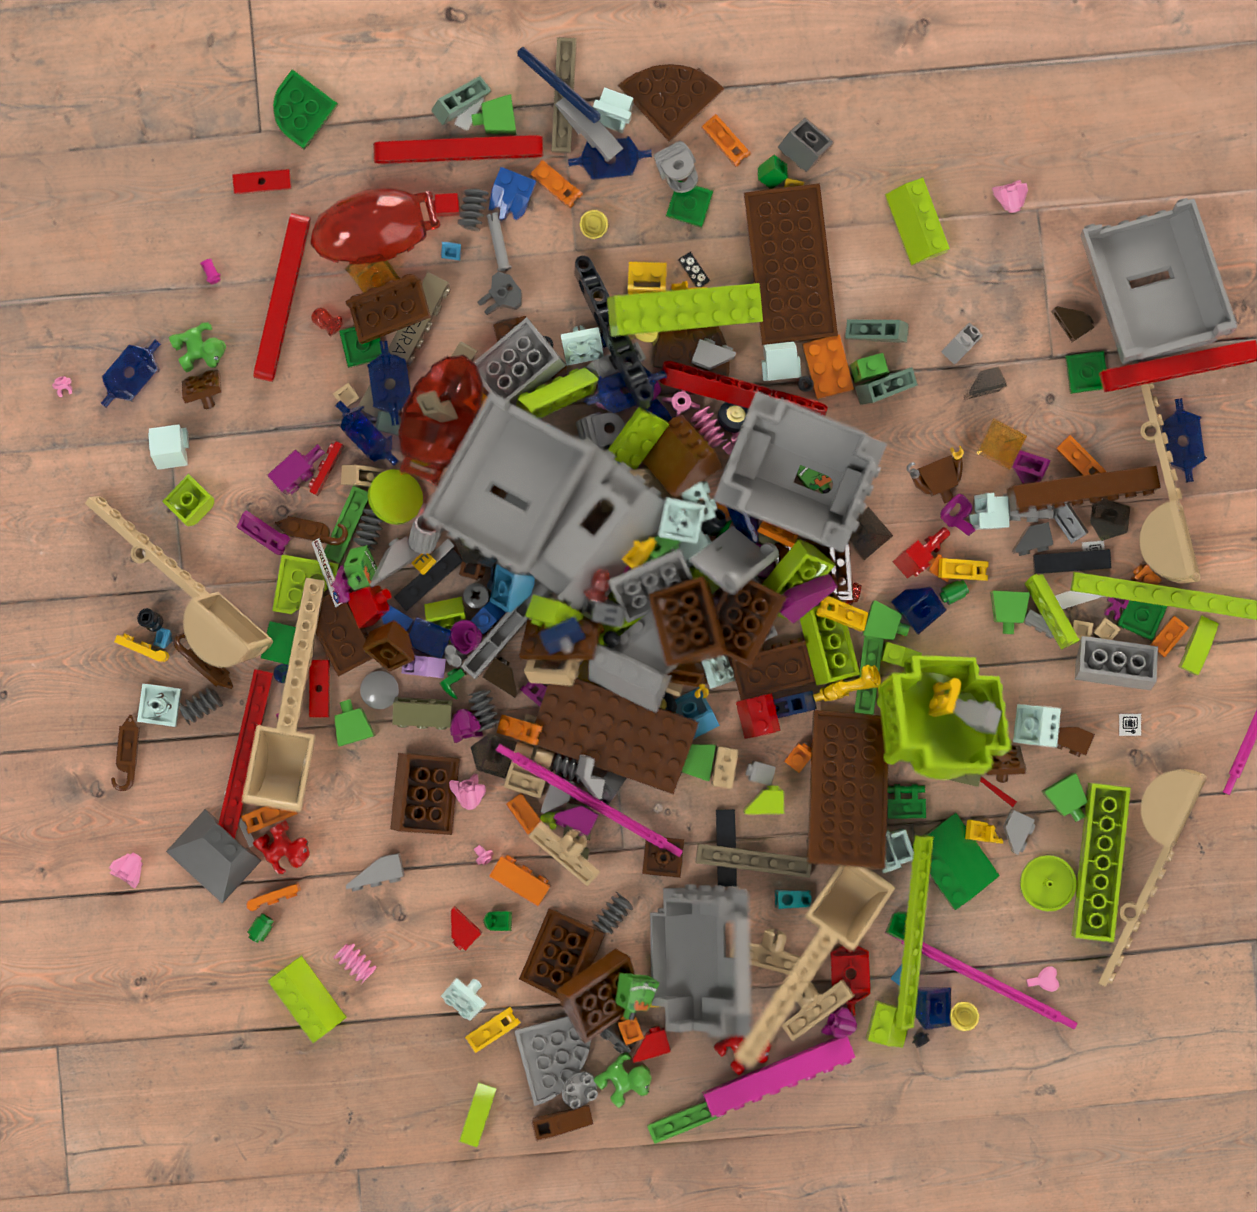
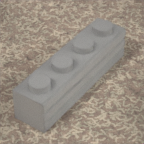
(1038, 622)

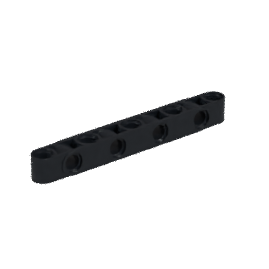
(619, 346)

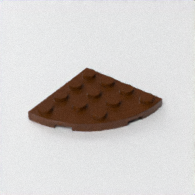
(671, 95)
(682, 344)

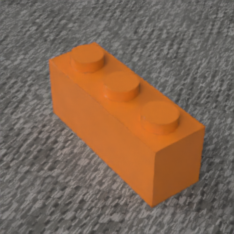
(520, 879)

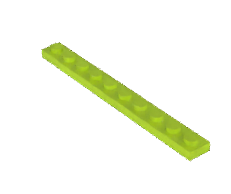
(1164, 595)
(914, 932)

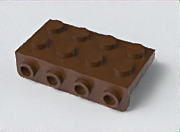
(388, 308)
(341, 636)
(534, 648)
(774, 670)

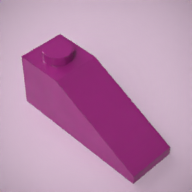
(806, 596)

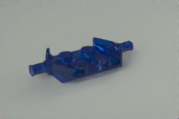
(624, 165)
(144, 368)
(384, 368)
(611, 396)
(1187, 425)
(375, 444)

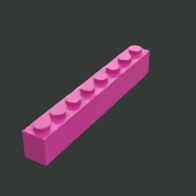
(778, 1075)

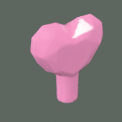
(1045, 979)

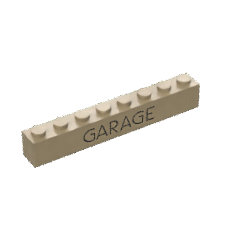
(410, 338)

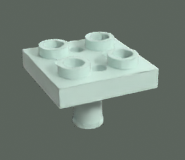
(582, 345)
(688, 530)
(718, 671)
(151, 694)
(464, 998)

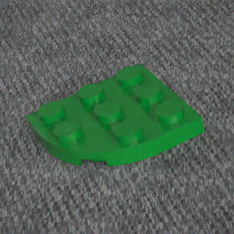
(301, 109)

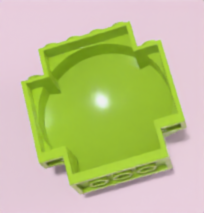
(943, 744)

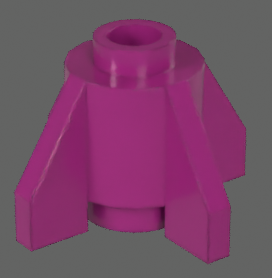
(464, 726)
(840, 1023)

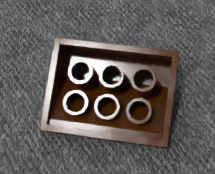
(681, 458)
(747, 619)
(687, 623)
(424, 794)
(560, 952)
(592, 995)

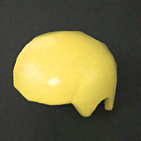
(594, 224)
(964, 1016)

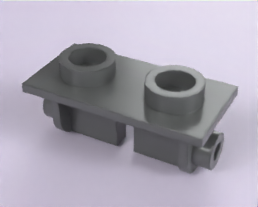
(617, 1040)

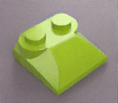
(189, 501)

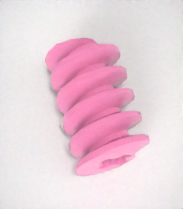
(707, 427)
(355, 962)

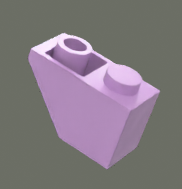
(425, 667)

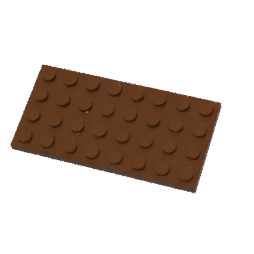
(791, 263)
(616, 733)
(847, 791)

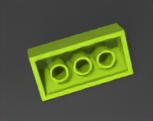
(917, 221)
(558, 394)
(798, 566)
(828, 648)
(307, 999)

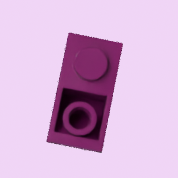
(579, 818)

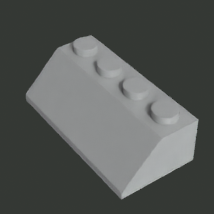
(1116, 663)
(628, 677)

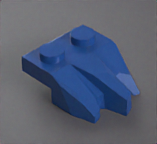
(511, 193)

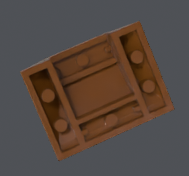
(840, 572)

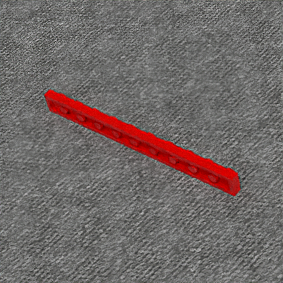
(252, 717)

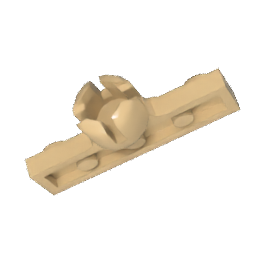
(566, 851)
(771, 953)
(816, 1007)

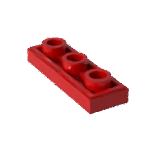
(249, 182)
(325, 468)
(319, 701)

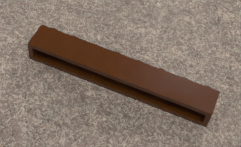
(1083, 488)

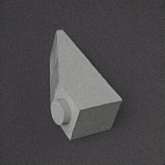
(394, 559)

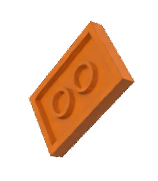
(828, 366)

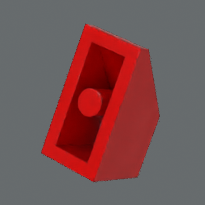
(463, 930)
(653, 1045)

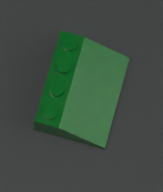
(958, 863)

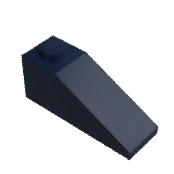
(795, 704)

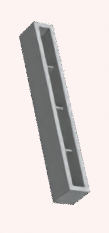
(501, 634)

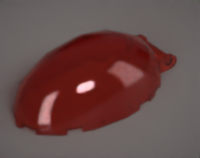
(373, 225)
(435, 442)

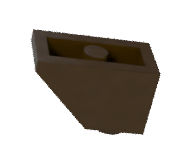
(1073, 322)
(501, 676)

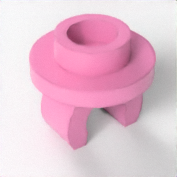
(62, 383)
(484, 856)

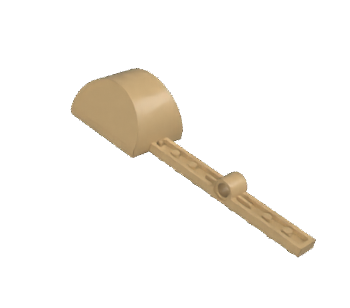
(1165, 533)
(211, 623)
(282, 754)
(1164, 814)
(843, 915)

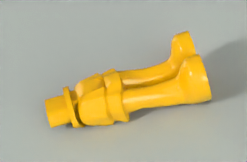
(869, 679)

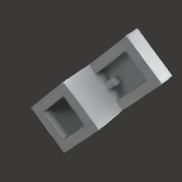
(593, 783)

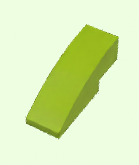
(1199, 645)
(477, 1114)

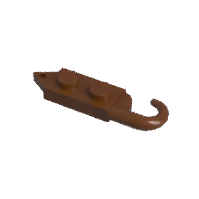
(310, 530)
(216, 675)
(127, 752)

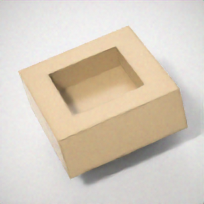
(346, 395)
(1082, 628)
(1106, 630)

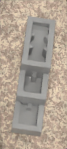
(594, 133)

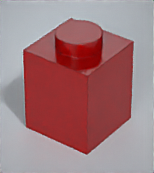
(446, 204)

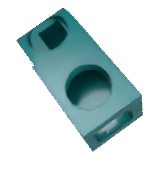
(792, 899)

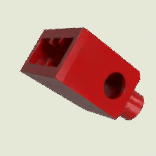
(369, 605)

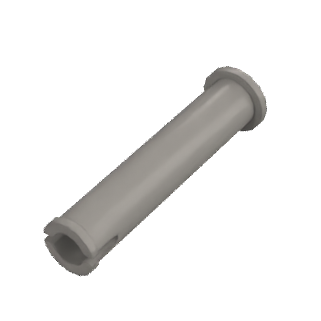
(498, 242)

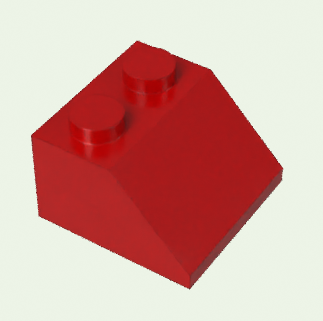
(758, 716)

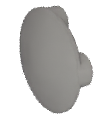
(379, 689)
(579, 1090)

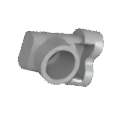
(453, 656)

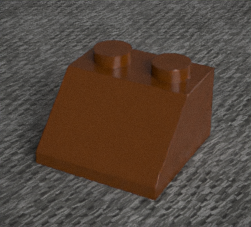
(389, 646)

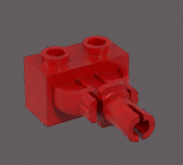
(917, 556)

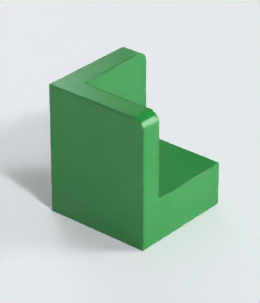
(772, 172)

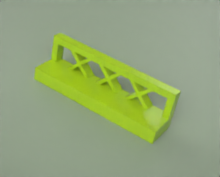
(1051, 611)

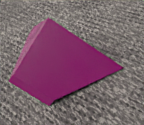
(1030, 467)

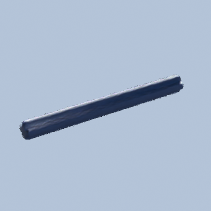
(559, 85)

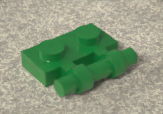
(906, 808)

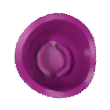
(465, 636)

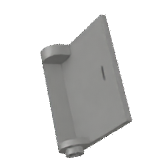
(734, 559)

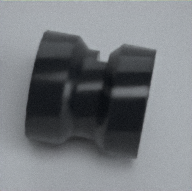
(150, 620)

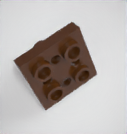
(202, 388)
(1008, 764)
(663, 856)

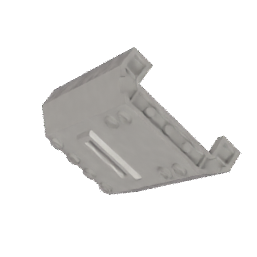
(1165, 314)
(521, 458)

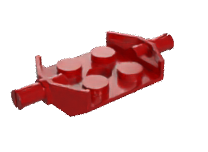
(857, 959)

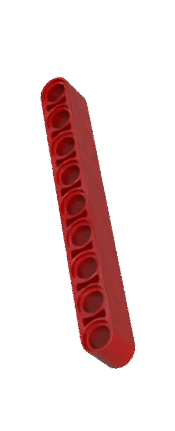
(458, 149)
(282, 297)
(1179, 366)
(728, 388)

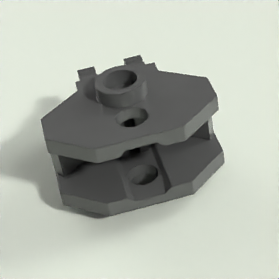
(500, 294)

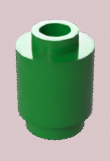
(954, 592)
(260, 928)

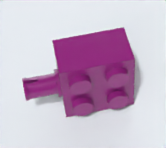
(295, 470)

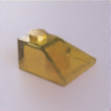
(371, 274)
(1001, 444)

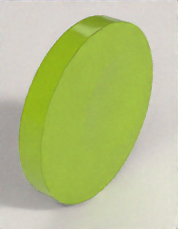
(395, 497)
(1048, 883)

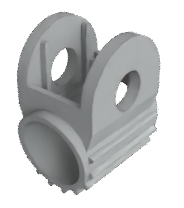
(676, 164)
(594, 425)
(422, 539)

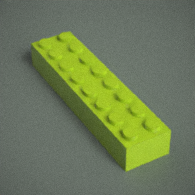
(684, 309)
(1100, 862)

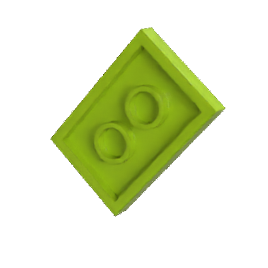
(637, 438)

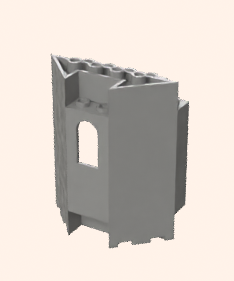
(767, 458)
(573, 553)
(690, 961)

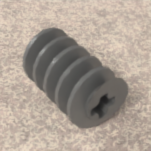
(471, 209)
(368, 529)
(484, 596)
(198, 706)
(484, 709)
(566, 767)
(613, 914)

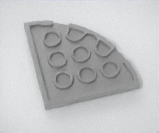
(550, 1056)

